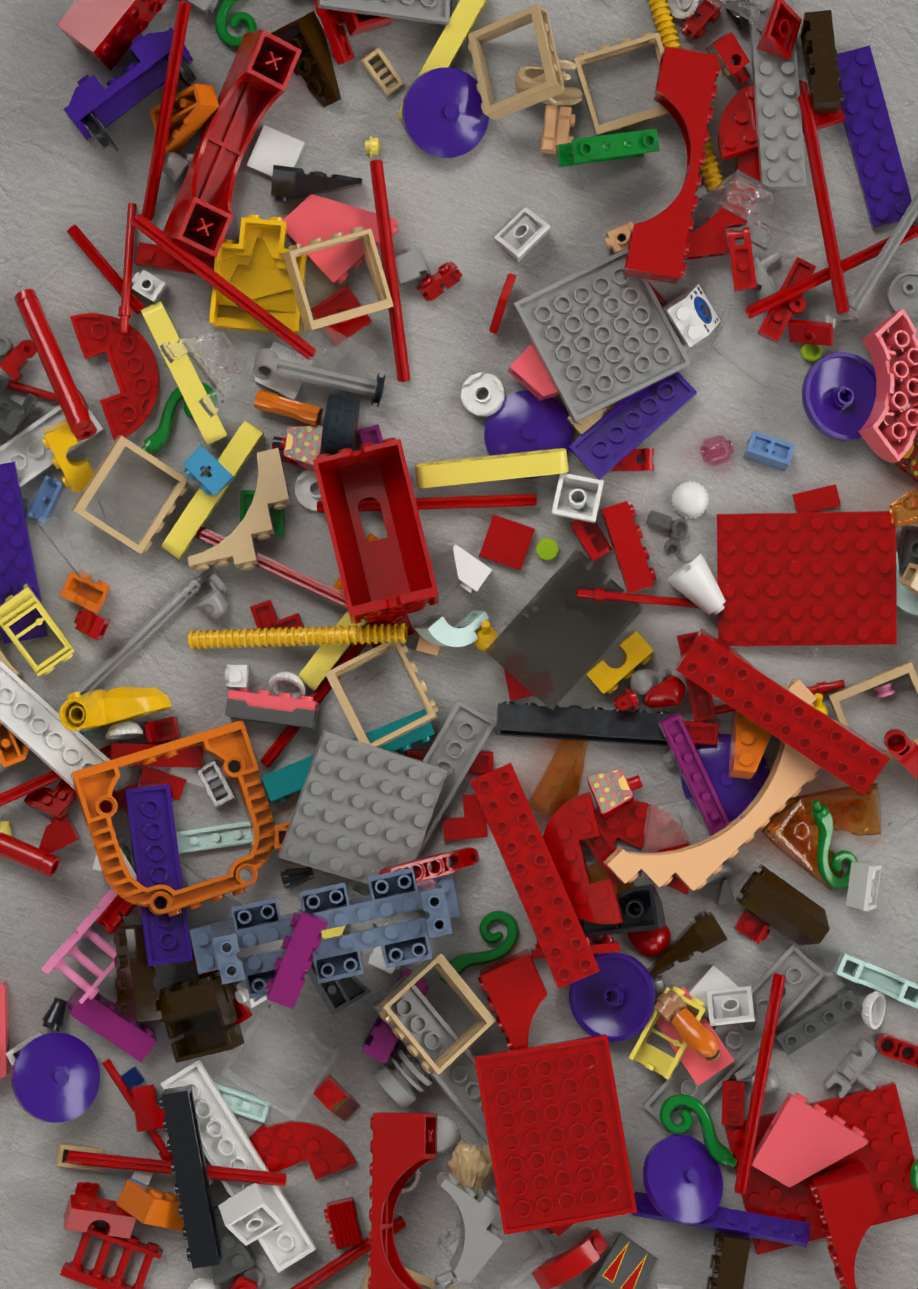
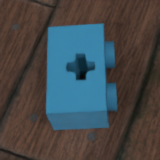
(203, 459)

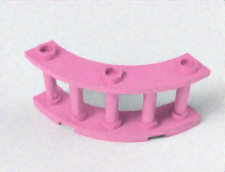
(70, 948)

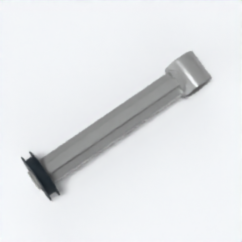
(268, 365)

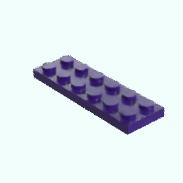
(631, 424)

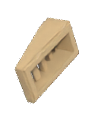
(388, 67)
(75, 1147)

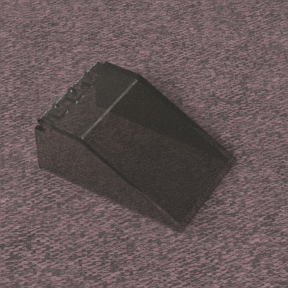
(562, 635)

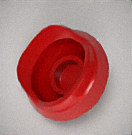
(666, 693)
(650, 942)

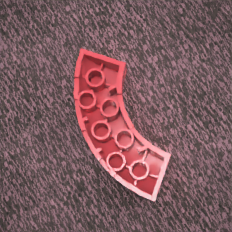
(895, 408)

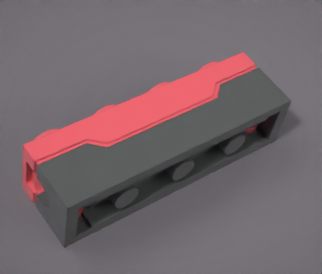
(272, 709)

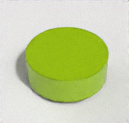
(811, 352)
(547, 549)

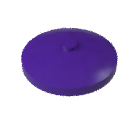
(444, 113)
(839, 395)
(527, 426)
(733, 792)
(615, 999)
(55, 1077)
(682, 1180)

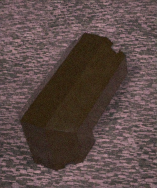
(784, 907)

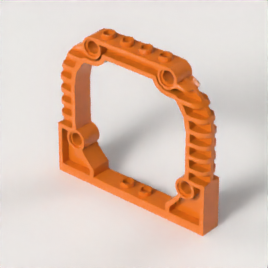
(227, 745)

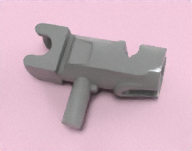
(763, 281)
(852, 1069)

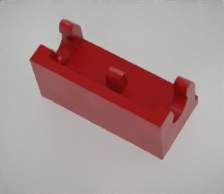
(591, 538)

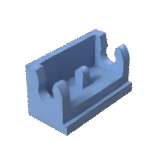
(769, 451)
(46, 499)

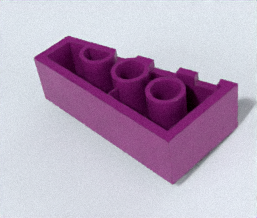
(296, 958)
(103, 1018)
(381, 1039)

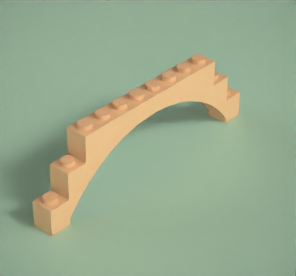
(700, 860)

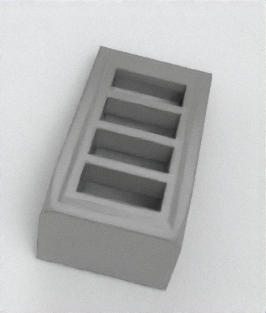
(219, 805)

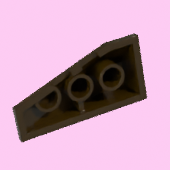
(315, 60)
(698, 936)

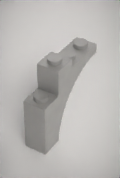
(477, 1235)

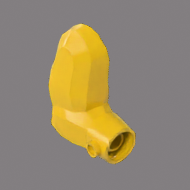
(106, 707)

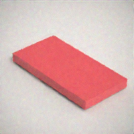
(697, 1066)

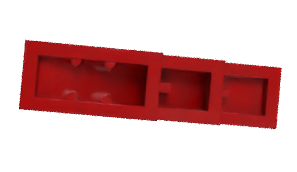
(187, 757)

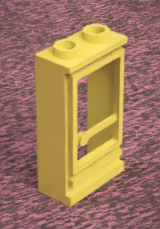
(17, 607)
(653, 1057)

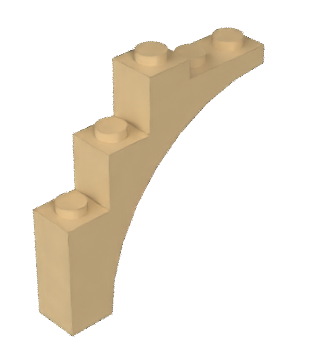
(257, 523)

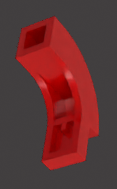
(571, 1262)

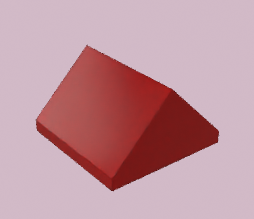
(779, 30)

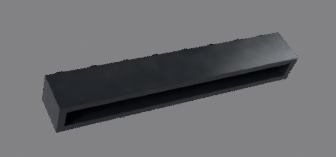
(580, 724)
(191, 1176)

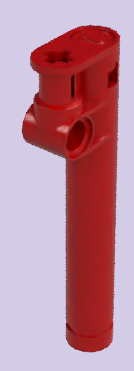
(68, 395)
(28, 855)

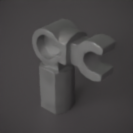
(665, 522)

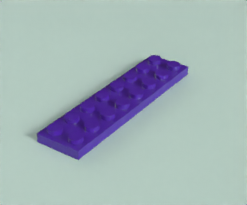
(872, 138)
(16, 553)
(156, 864)

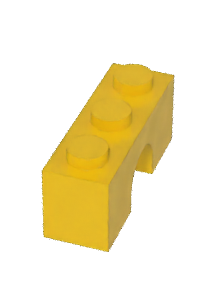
(59, 440)
(635, 651)

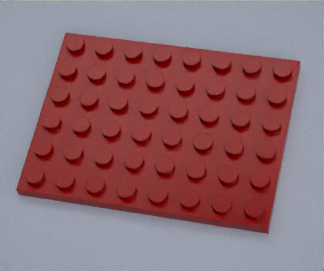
(807, 579)
(555, 1134)
(885, 1157)

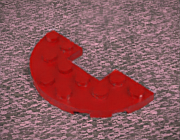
(738, 123)
(132, 366)
(630, 827)
(562, 835)
(297, 1141)

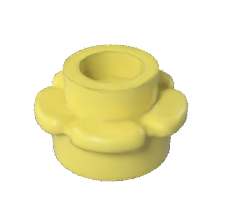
(372, 146)

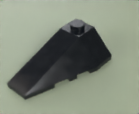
(295, 184)
(639, 909)

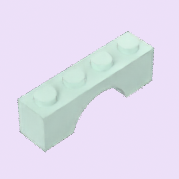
(877, 978)

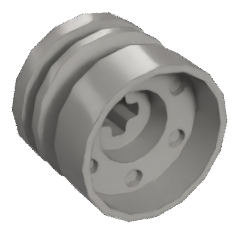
(403, 1078)

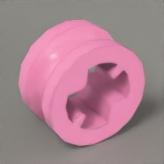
(884, 690)

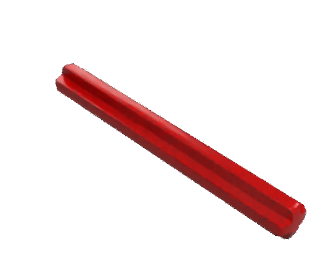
(103, 266)

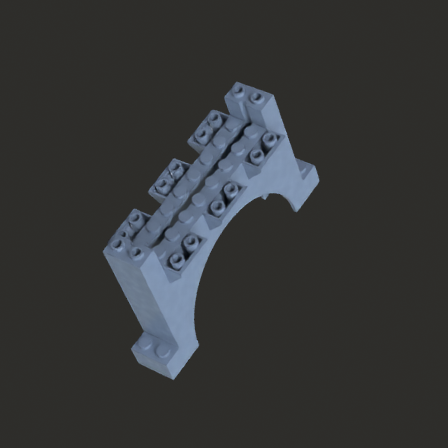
(338, 956)

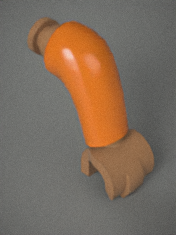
(698, 1037)

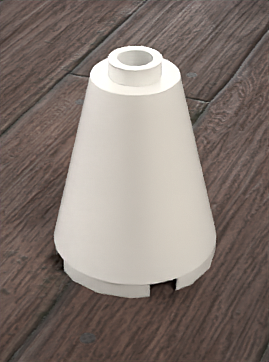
(698, 585)

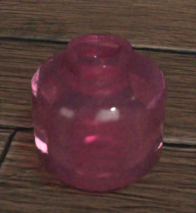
(716, 450)

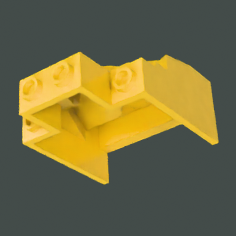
(260, 273)

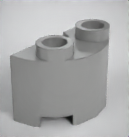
(411, 266)

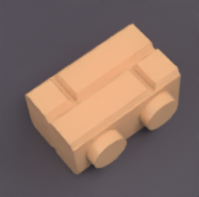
(556, 127)

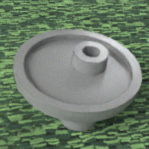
(904, 293)

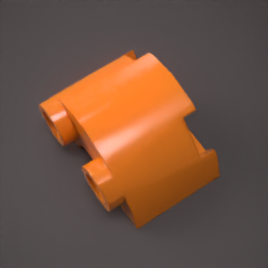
(85, 592)

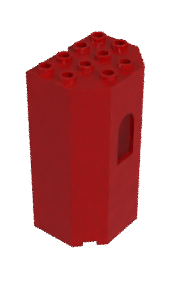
(386, 574)

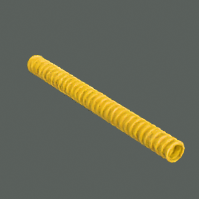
(668, 37)
(297, 636)

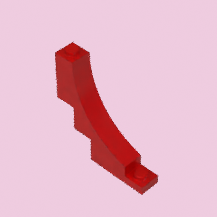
(711, 238)

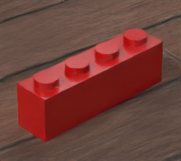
(627, 546)

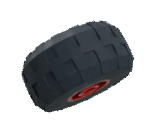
(340, 423)

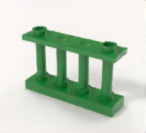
(607, 148)

